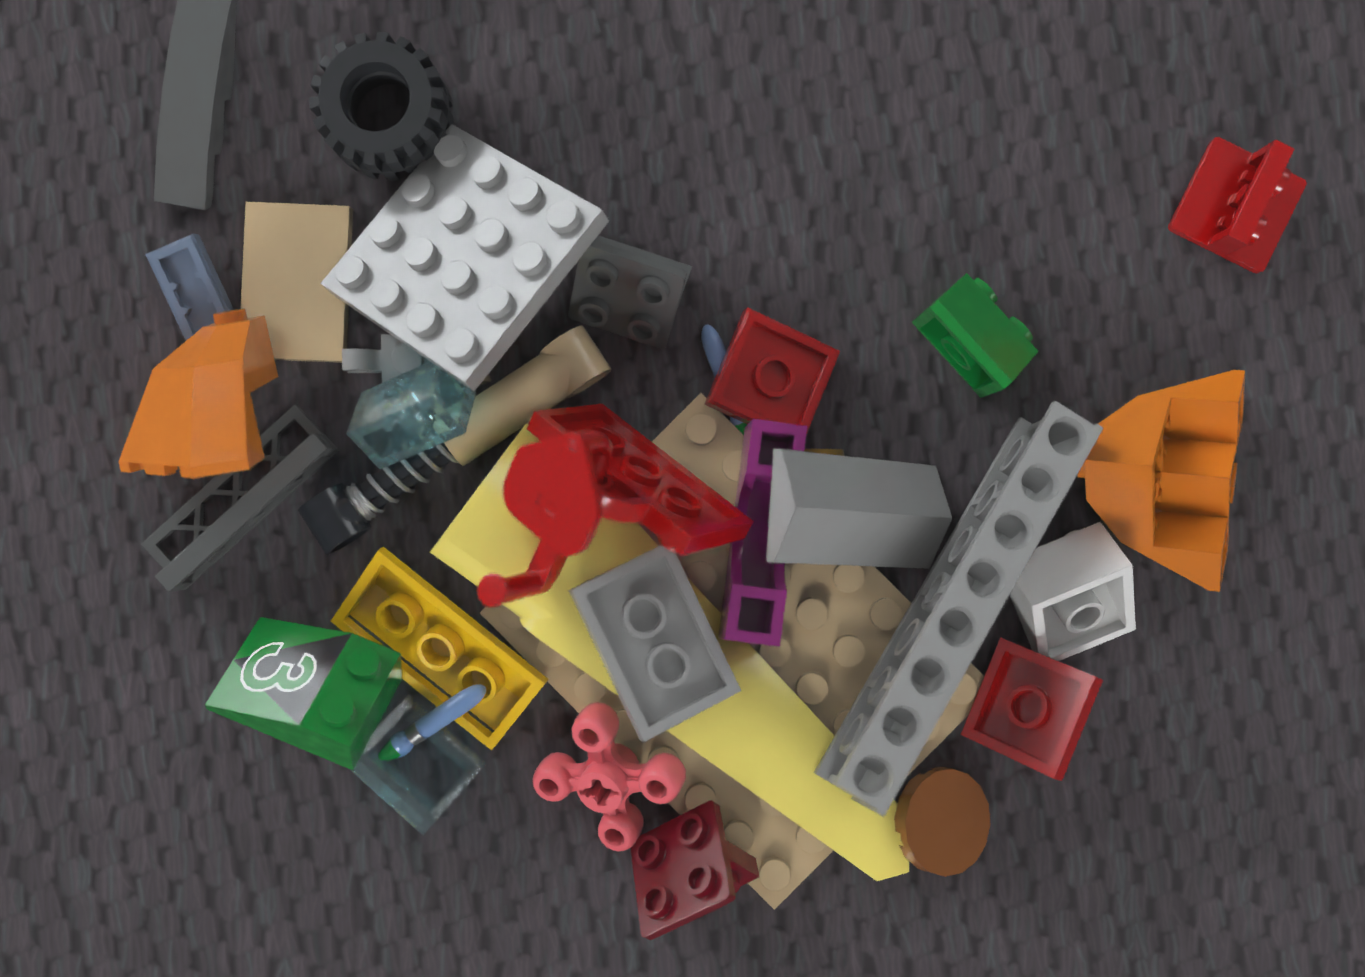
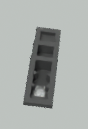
(193, 101)

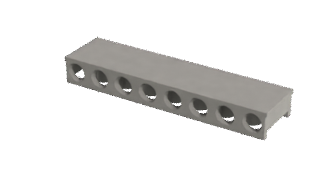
(956, 607)

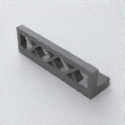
(245, 510)

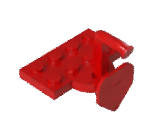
(597, 469)

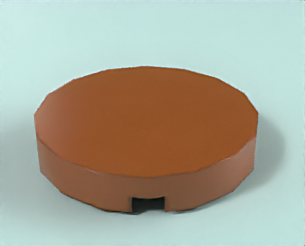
(942, 821)

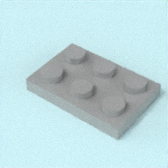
(654, 641)

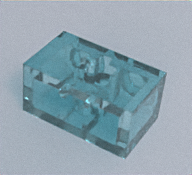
(410, 414)

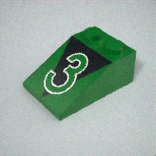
(309, 687)

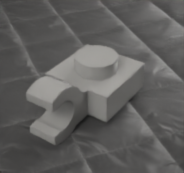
(391, 360)

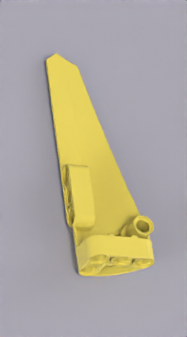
(756, 736)

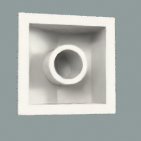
(1075, 593)

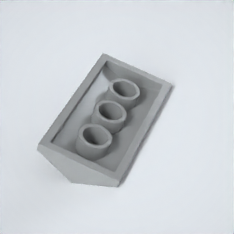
(854, 511)

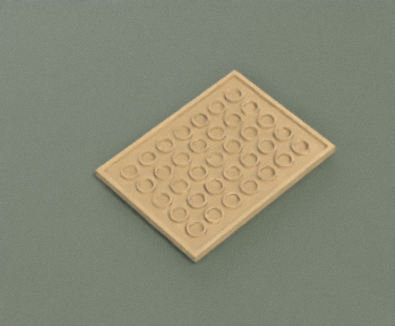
(829, 645)

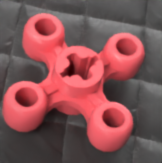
(609, 777)

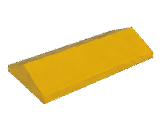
(441, 644)

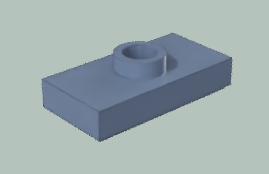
(189, 283)

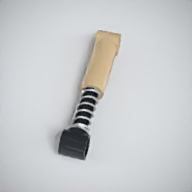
(557, 373)

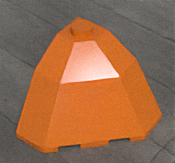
(201, 404)
(1169, 474)

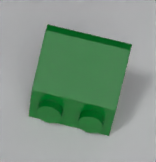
(977, 336)

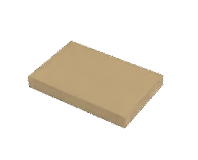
(284, 262)

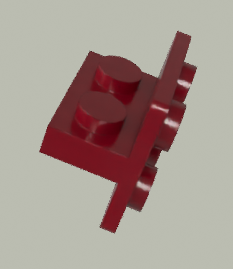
(687, 870)

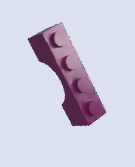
(756, 588)

